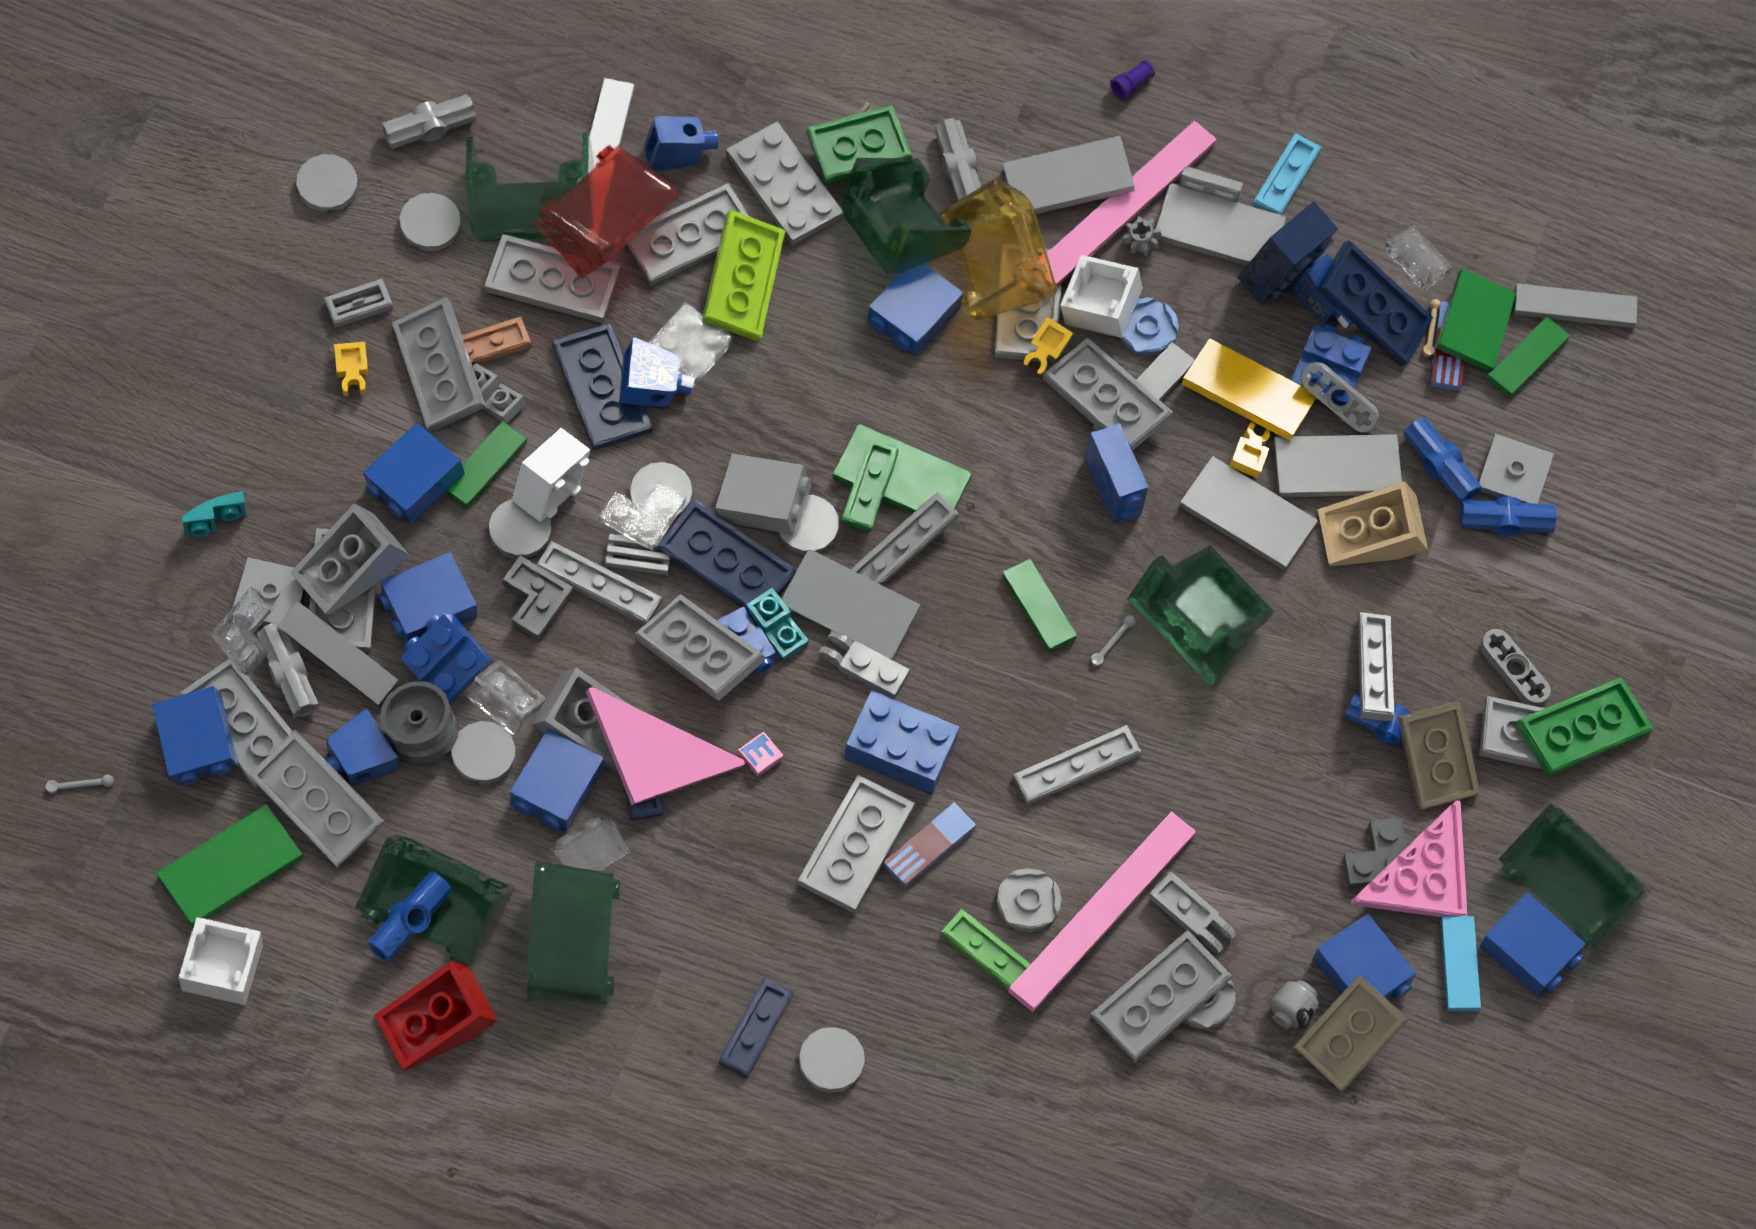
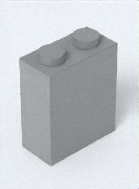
(763, 493)

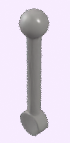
(1097, 658)
(53, 787)

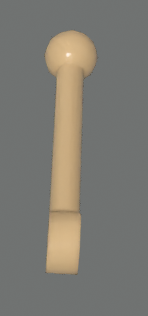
(1428, 349)

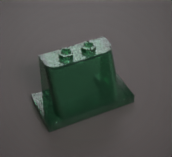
(1201, 610)

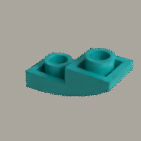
(201, 519)
(775, 621)

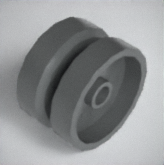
(419, 722)

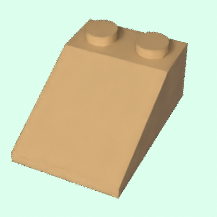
(1373, 527)

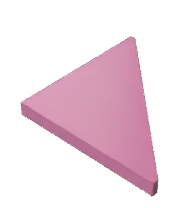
(654, 754)
(1426, 874)

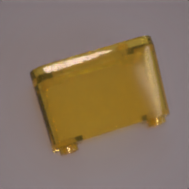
(1004, 251)

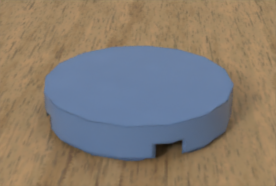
(1150, 328)

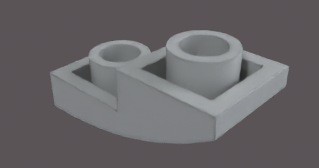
(499, 399)

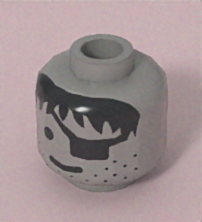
(1294, 1004)

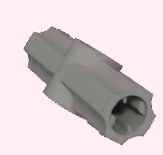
(429, 121)
(957, 158)
(288, 671)

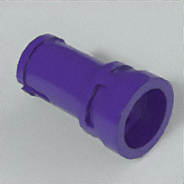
(1128, 82)

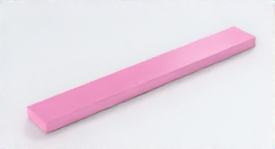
(1122, 208)
(1101, 912)

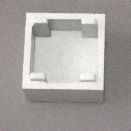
(1101, 296)
(551, 475)
(221, 961)

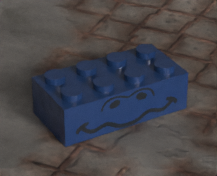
(1288, 254)

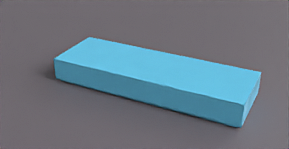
(1287, 175)
(1460, 964)

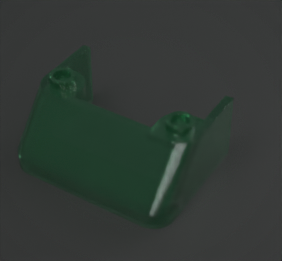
(515, 206)

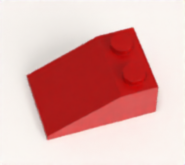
(436, 1015)

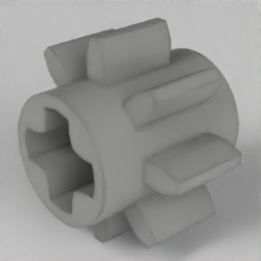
(1145, 244)

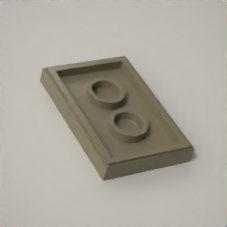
(1438, 755)
(1351, 1033)

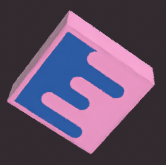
(760, 754)

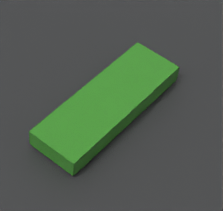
(984, 949)

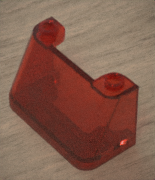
(605, 209)

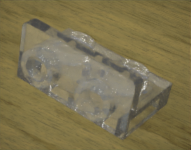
(1417, 256)
(505, 696)
(593, 847)

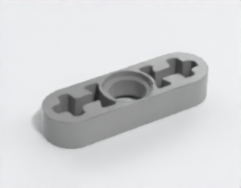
(1362, 406)
(1508, 645)

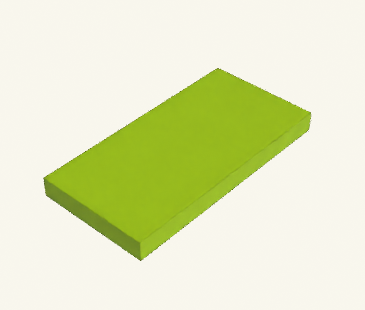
(743, 275)

